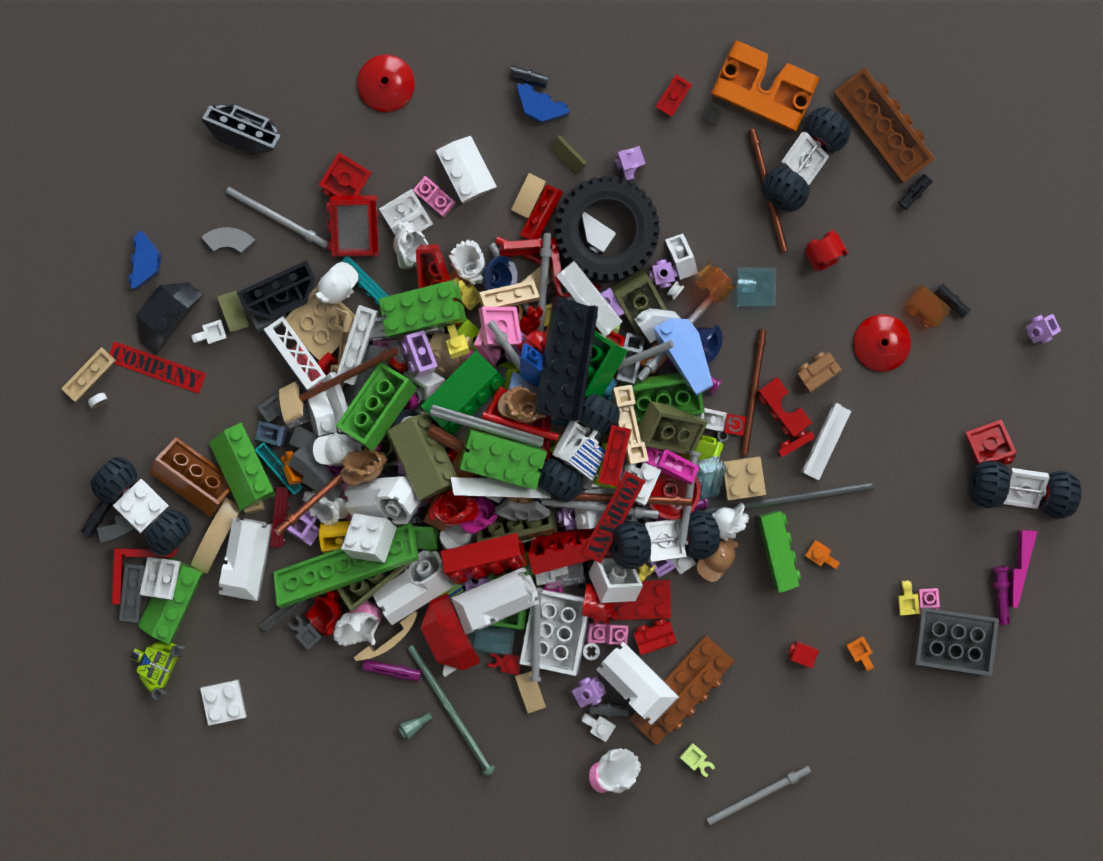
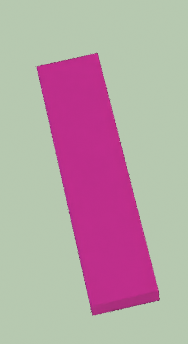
(672, 464)
(1017, 575)

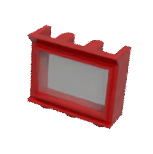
(353, 225)

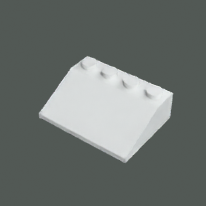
(561, 633)

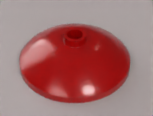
(387, 96)
(868, 343)
(677, 488)

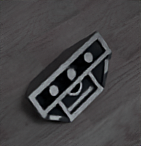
(241, 128)
(279, 292)
(165, 313)

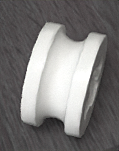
(675, 290)
(585, 651)

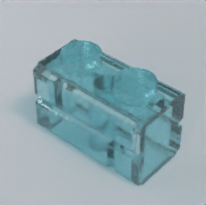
(710, 476)
(494, 640)

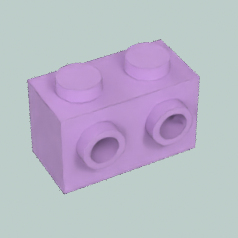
(419, 354)

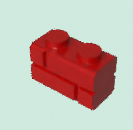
(654, 636)

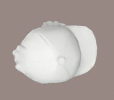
(406, 243)
(468, 261)
(337, 283)
(333, 448)
(327, 510)
(731, 521)
(456, 537)

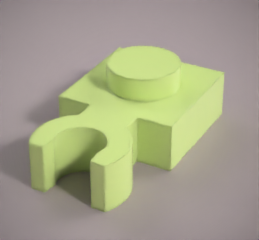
(695, 758)

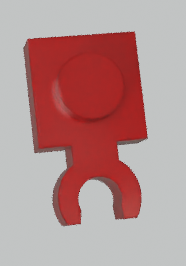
(531, 322)
(508, 663)

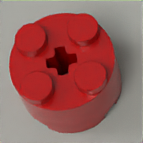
(825, 251)

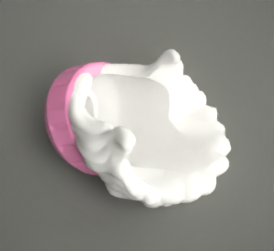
(358, 625)
(614, 771)

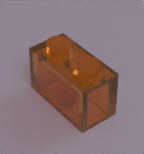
(927, 306)

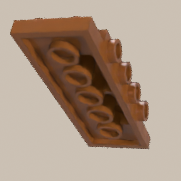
(885, 124)
(691, 682)

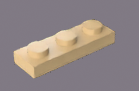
(510, 295)
(88, 374)

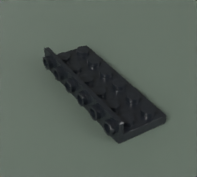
(566, 360)

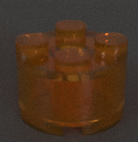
(715, 281)

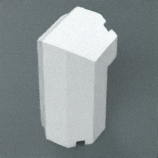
(383, 498)
(246, 559)
(414, 587)
(495, 600)
(637, 682)

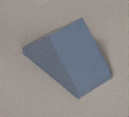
(271, 433)

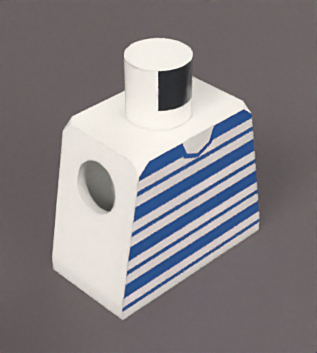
(584, 454)

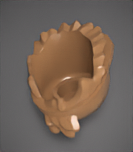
(519, 405)
(362, 466)
(717, 564)

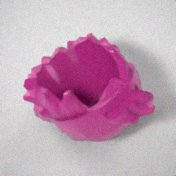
(485, 517)

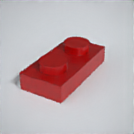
(673, 95)
(787, 446)

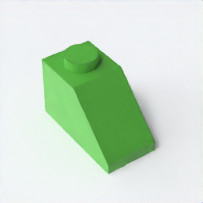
(427, 537)

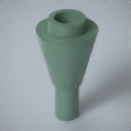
(410, 728)

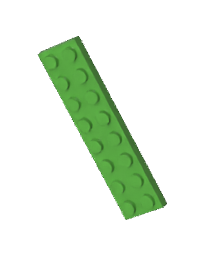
(339, 569)

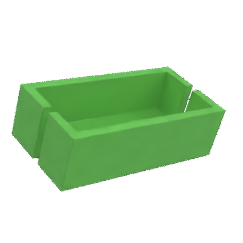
(422, 309)
(502, 459)

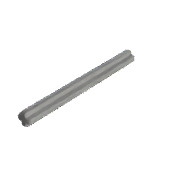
(486, 426)

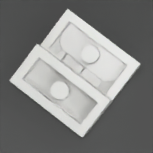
(404, 209)
(160, 578)

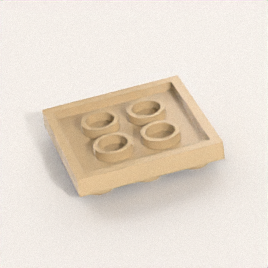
(316, 325)

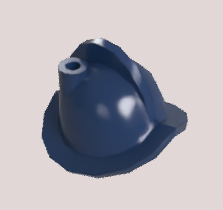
(499, 273)
(711, 341)

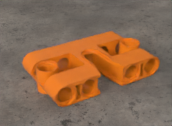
(745, 92)

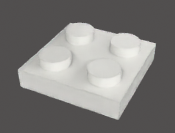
(223, 702)

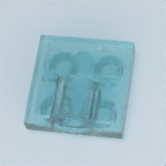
(756, 286)

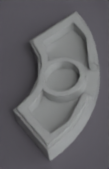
(228, 237)
(513, 511)

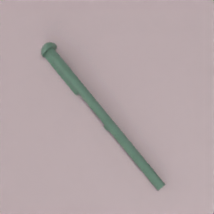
(487, 769)

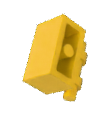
(332, 536)

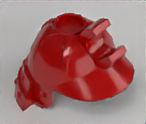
(595, 609)
(325, 613)

